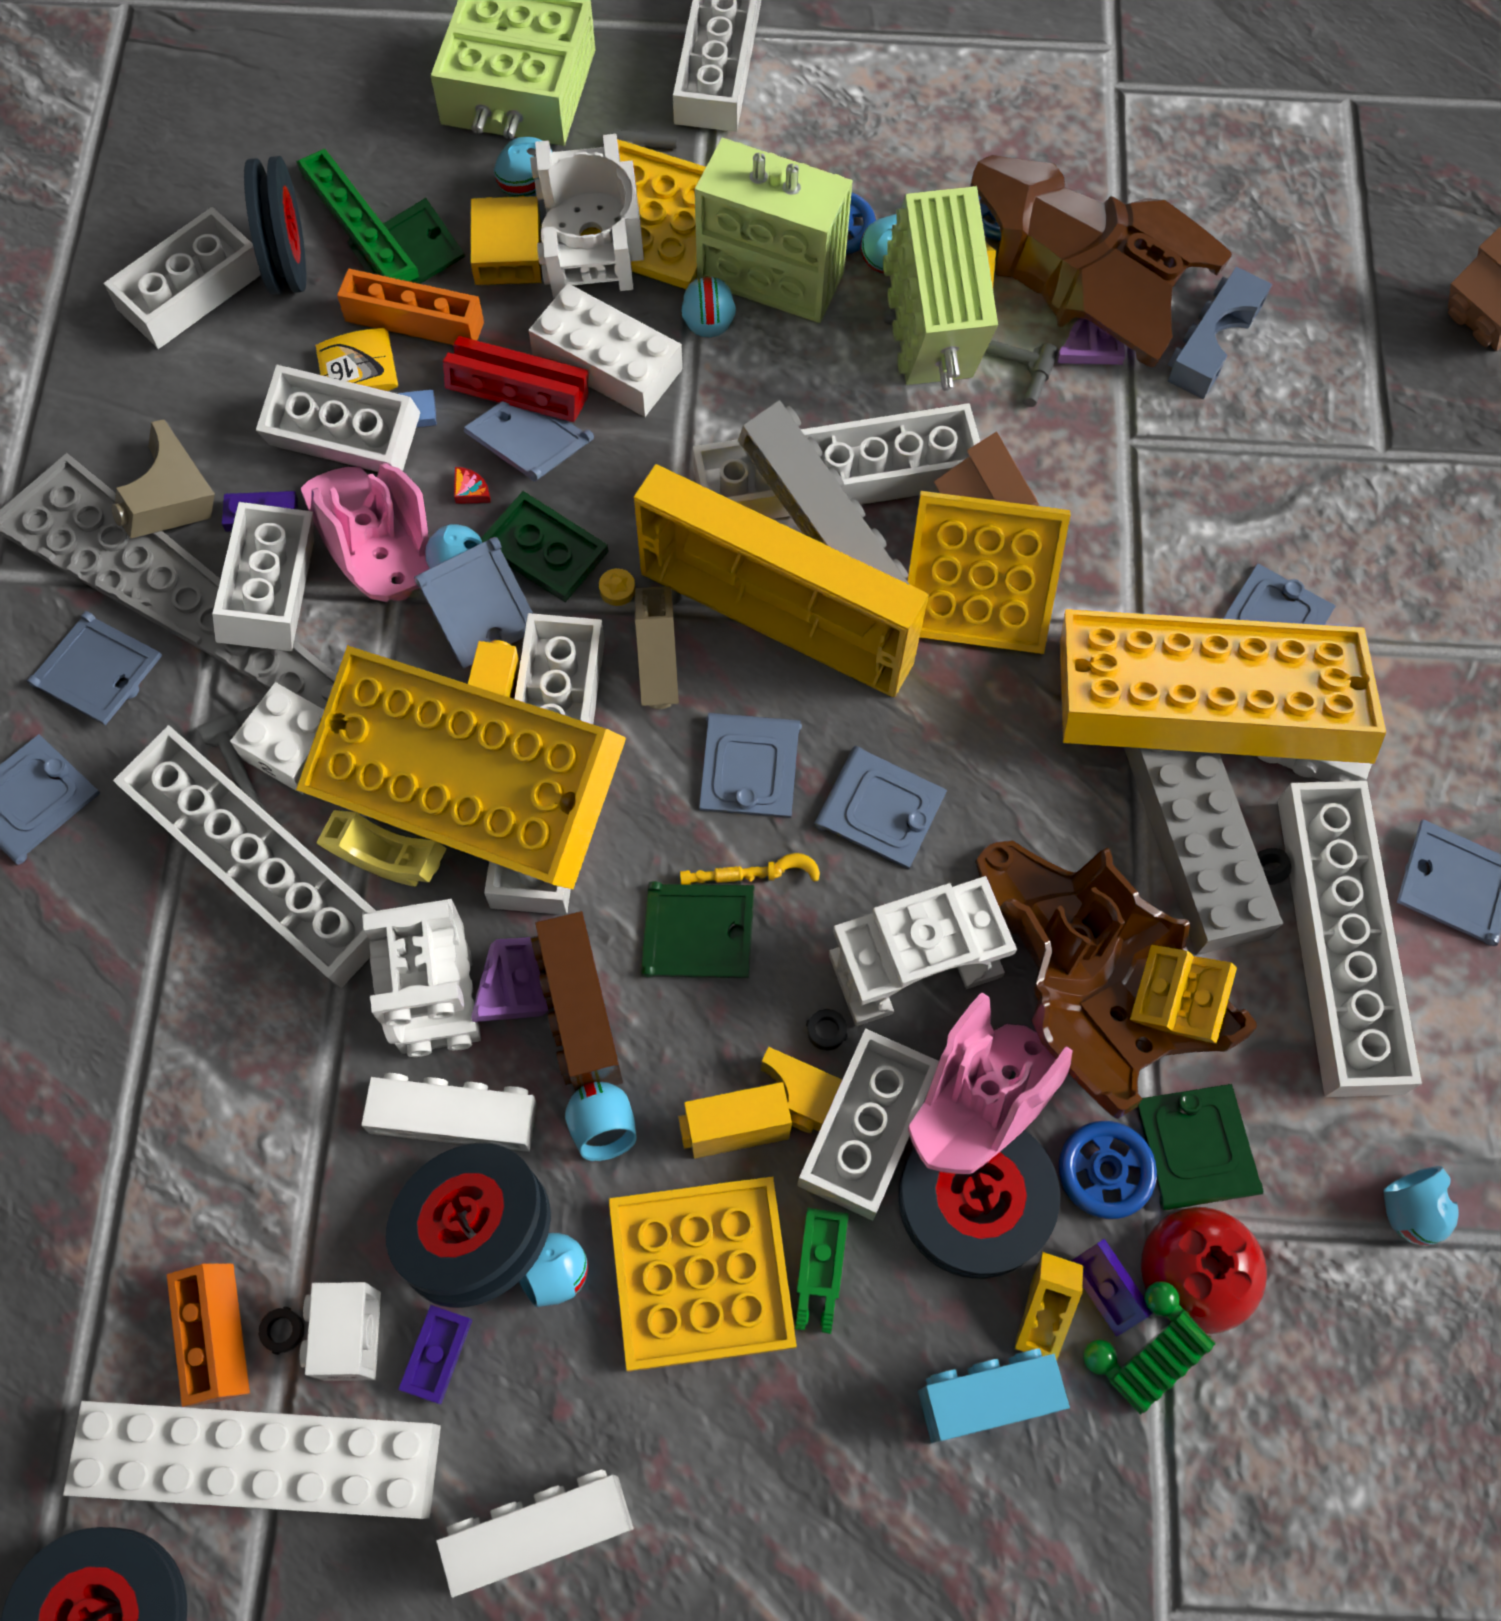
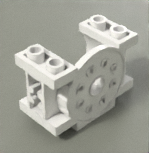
(586, 184)
(918, 939)
(421, 977)

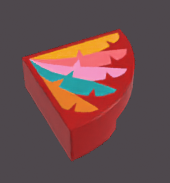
(470, 487)

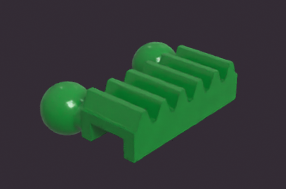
(1158, 1362)

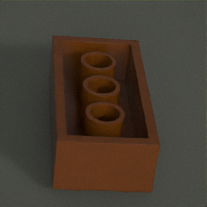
(578, 1002)

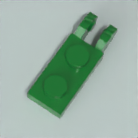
(821, 1264)

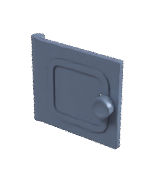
(528, 439)
(474, 596)
(1264, 601)
(90, 663)
(749, 765)
(875, 802)
(35, 803)
(1461, 883)

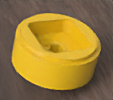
(617, 587)

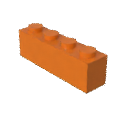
(409, 307)

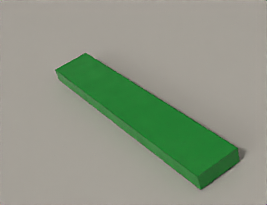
(356, 217)

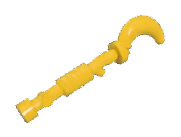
(735, 873)

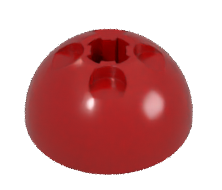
(1180, 1255)

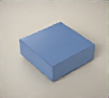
(426, 404)

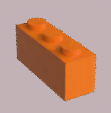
(207, 1334)

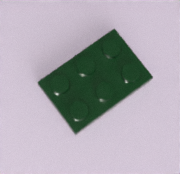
(546, 546)

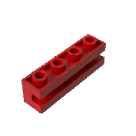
(516, 379)

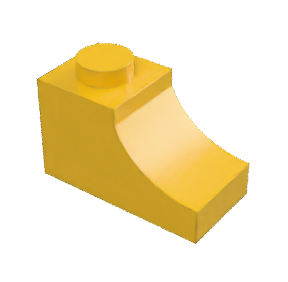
(806, 1088)
(1050, 1305)

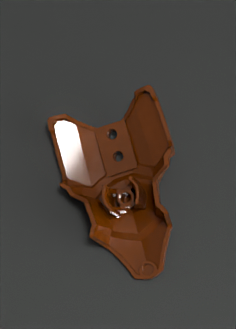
(1093, 256)
(1090, 956)

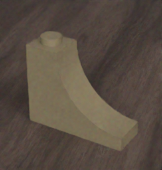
(168, 494)
(656, 647)

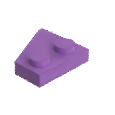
(1091, 346)
(509, 983)

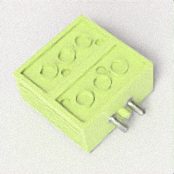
(514, 67)
(772, 228)
(940, 286)

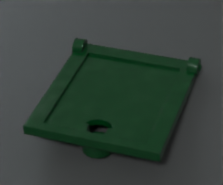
(411, 233)
(690, 931)
(1200, 1154)

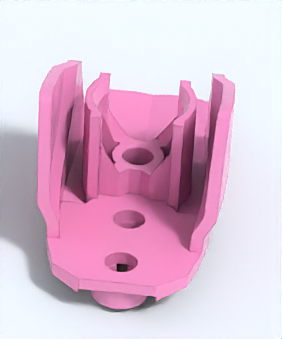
(371, 527)
(971, 1102)

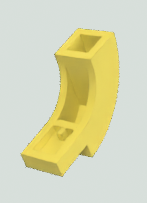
(379, 850)

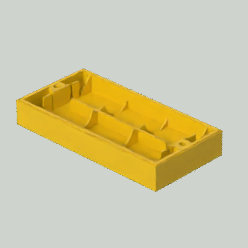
(778, 581)
(1219, 686)
(462, 766)

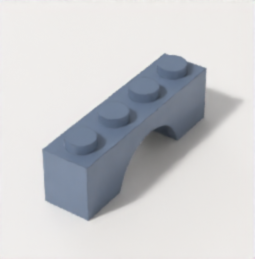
(1202, 358)

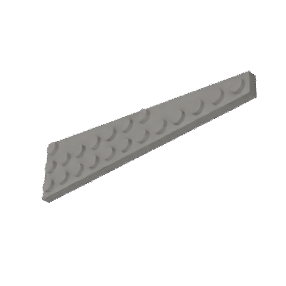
(71, 525)

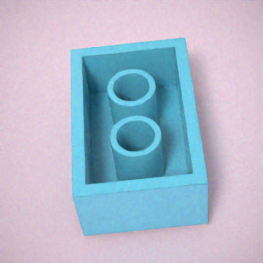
(992, 1395)

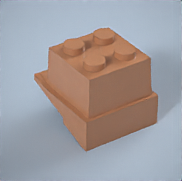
(1477, 294)
(988, 475)

